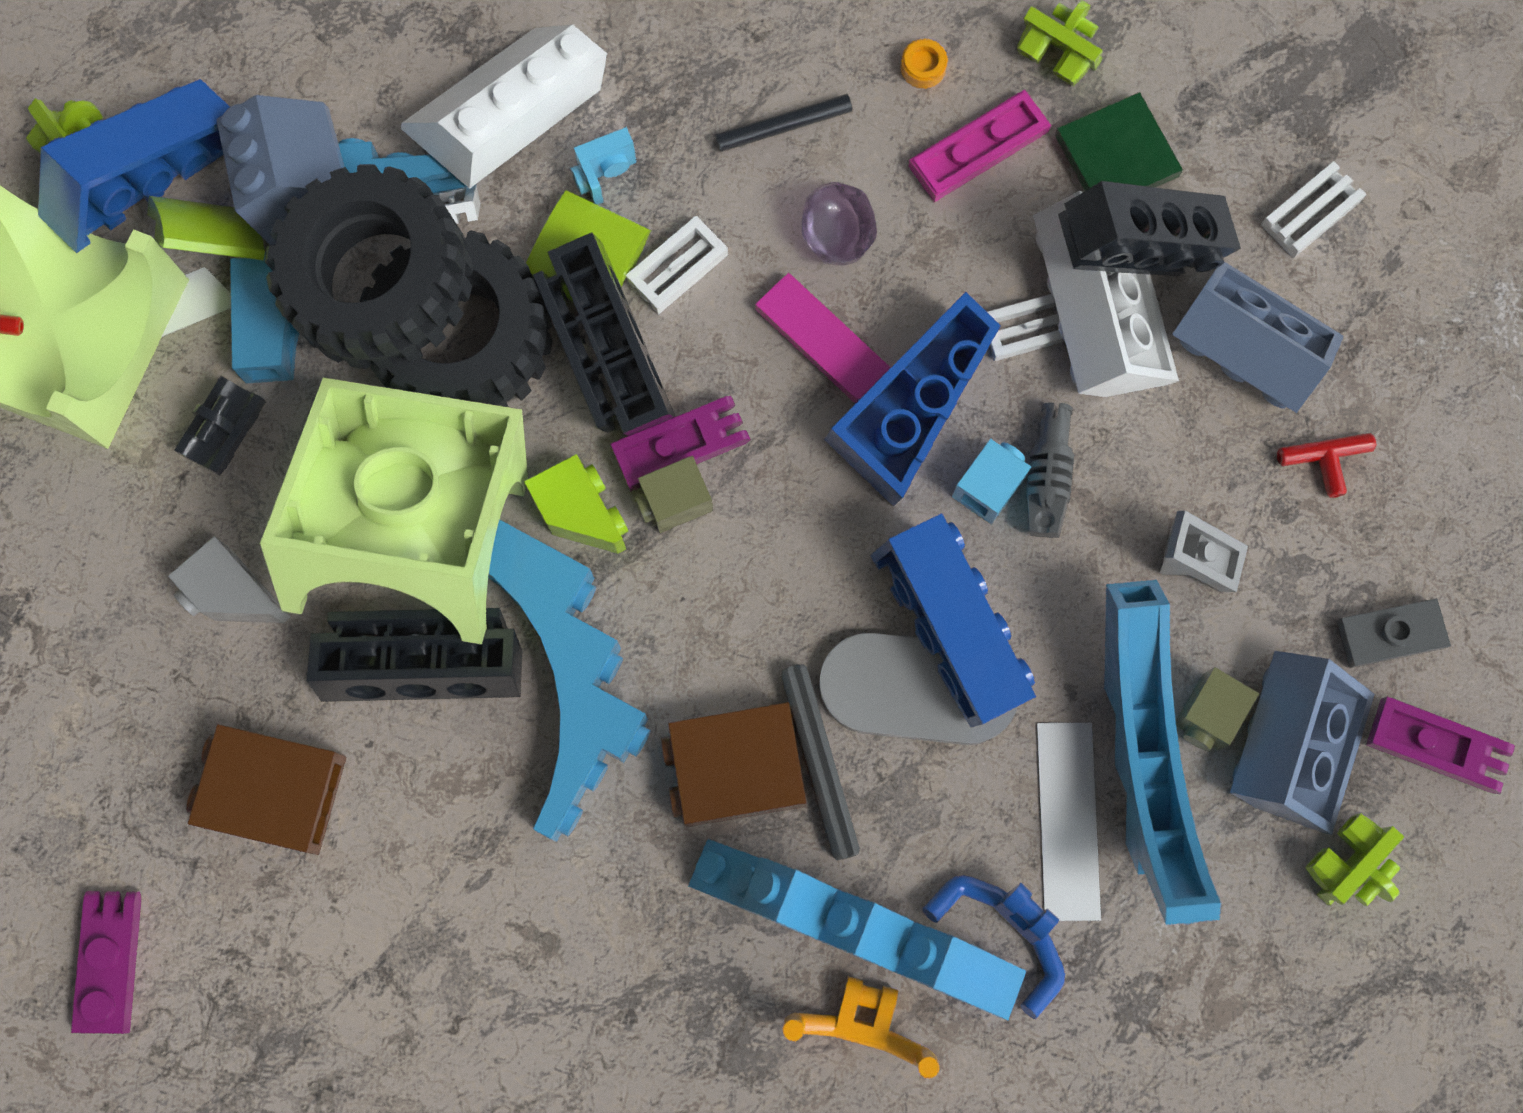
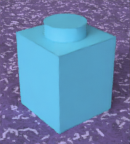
(992, 480)

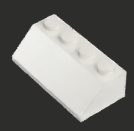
(509, 101)
(1105, 319)

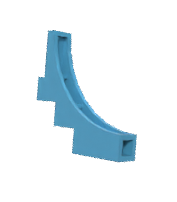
(261, 336)
(582, 657)
(1148, 756)
(858, 927)

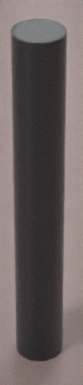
(783, 122)

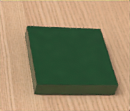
(1119, 146)

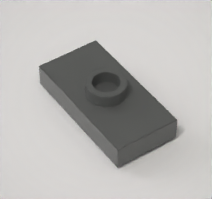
(1393, 633)

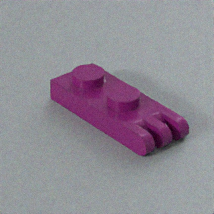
(689, 434)
(1439, 744)
(106, 963)

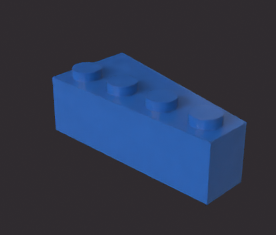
(127, 158)
(906, 408)
(956, 619)

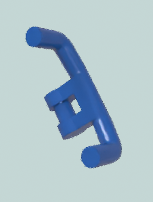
(1024, 915)

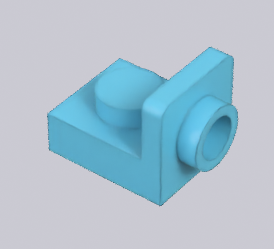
(602, 157)

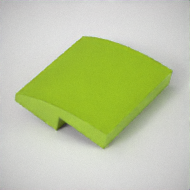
(577, 217)
(203, 228)

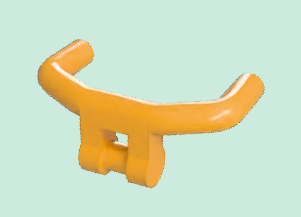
(864, 1033)

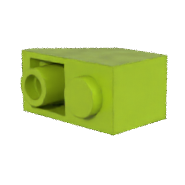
(572, 505)

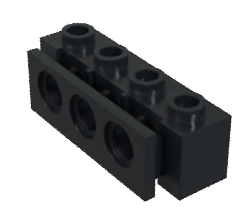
(1147, 230)
(612, 333)
(412, 658)

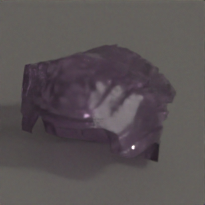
(838, 223)

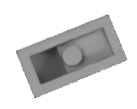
(1203, 553)

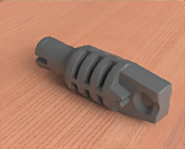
(1050, 473)

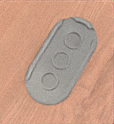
(895, 691)

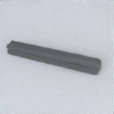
(820, 762)

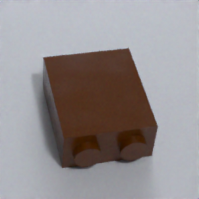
(734, 765)
(265, 789)

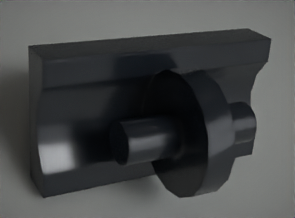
(220, 425)

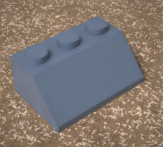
(273, 153)
(1259, 337)
(1302, 740)

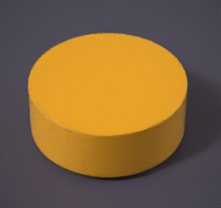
(924, 63)

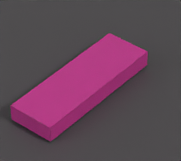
(979, 145)
(821, 337)

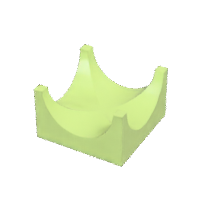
(85, 320)
(396, 498)

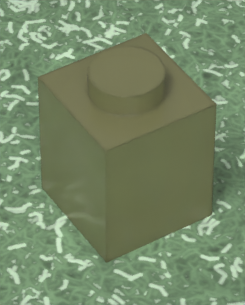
(673, 495)
(1215, 710)

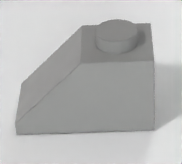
(224, 587)

